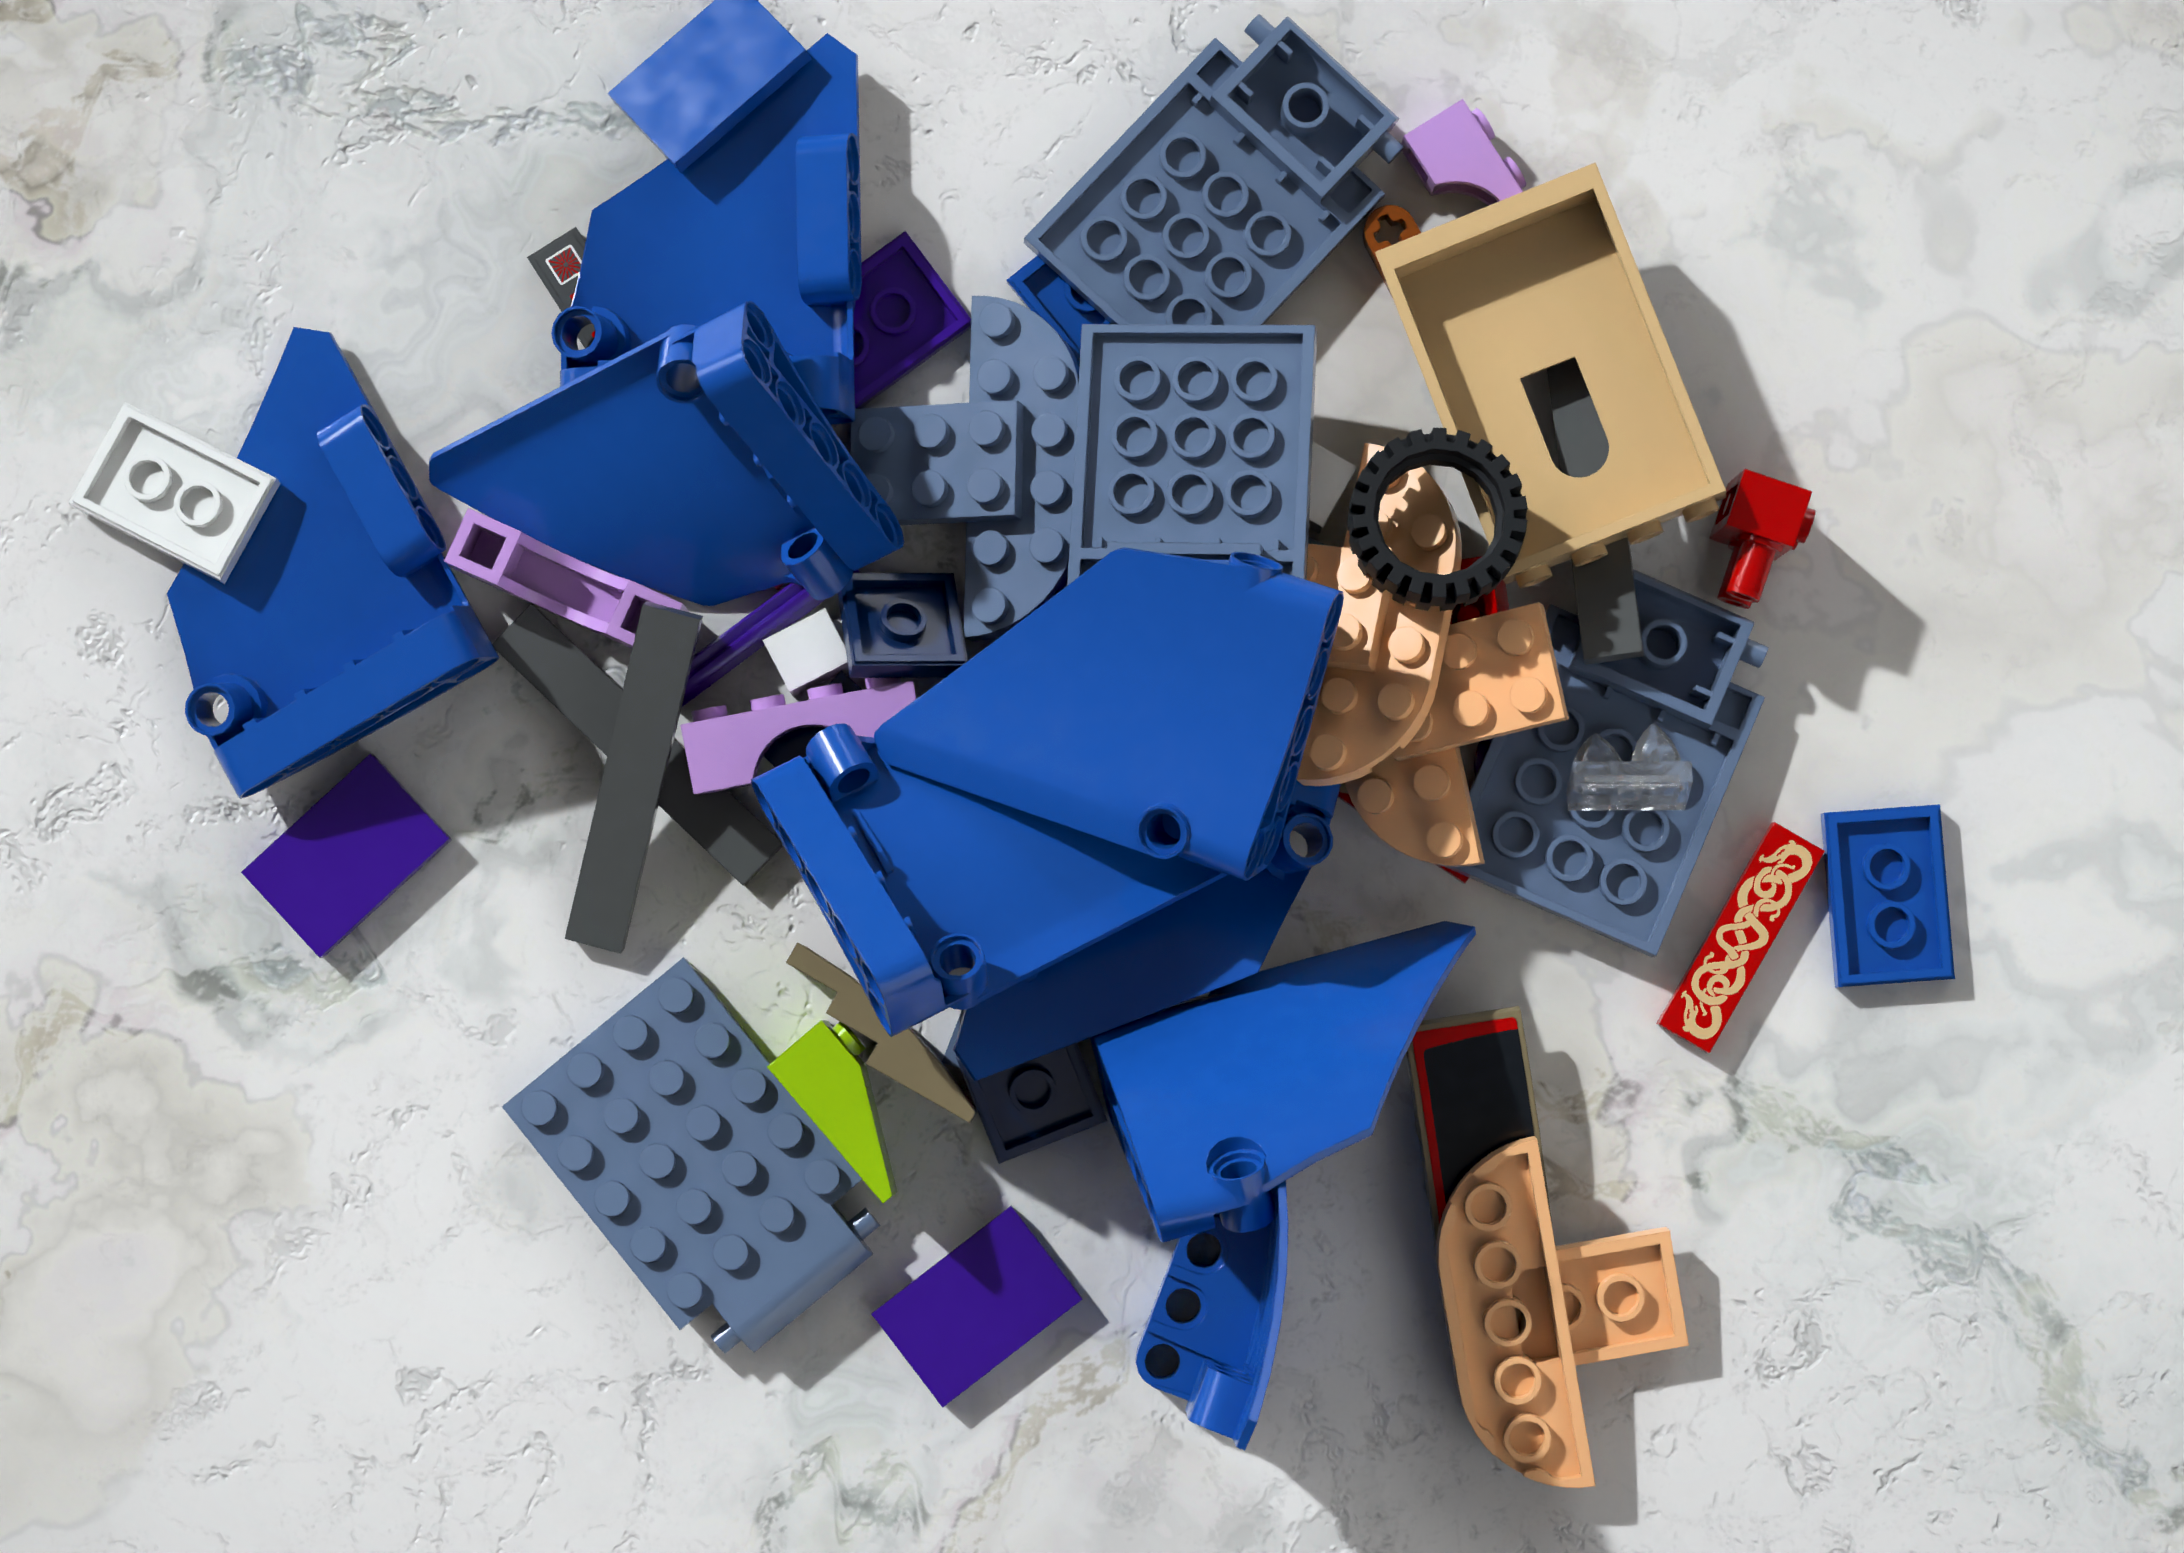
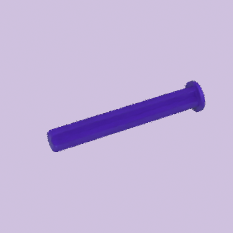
(747, 637)

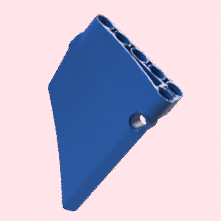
(682, 470)
(1140, 700)
(950, 880)

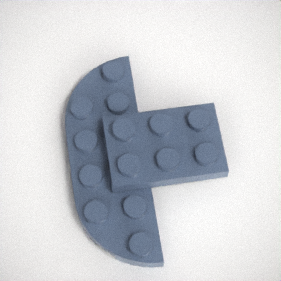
(989, 463)

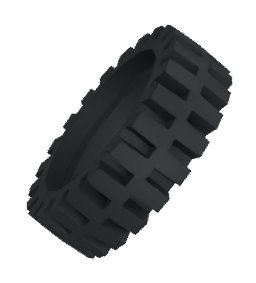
(1448, 451)

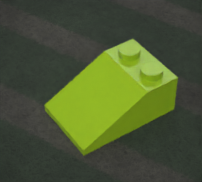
(837, 1094)

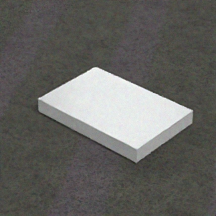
(174, 492)

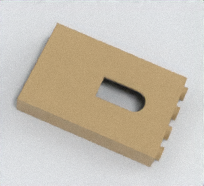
(1525, 292)

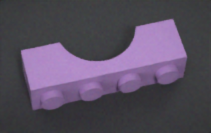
(1457, 156)
(550, 578)
(727, 748)

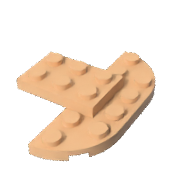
(1383, 651)
(1491, 683)
(1536, 1310)

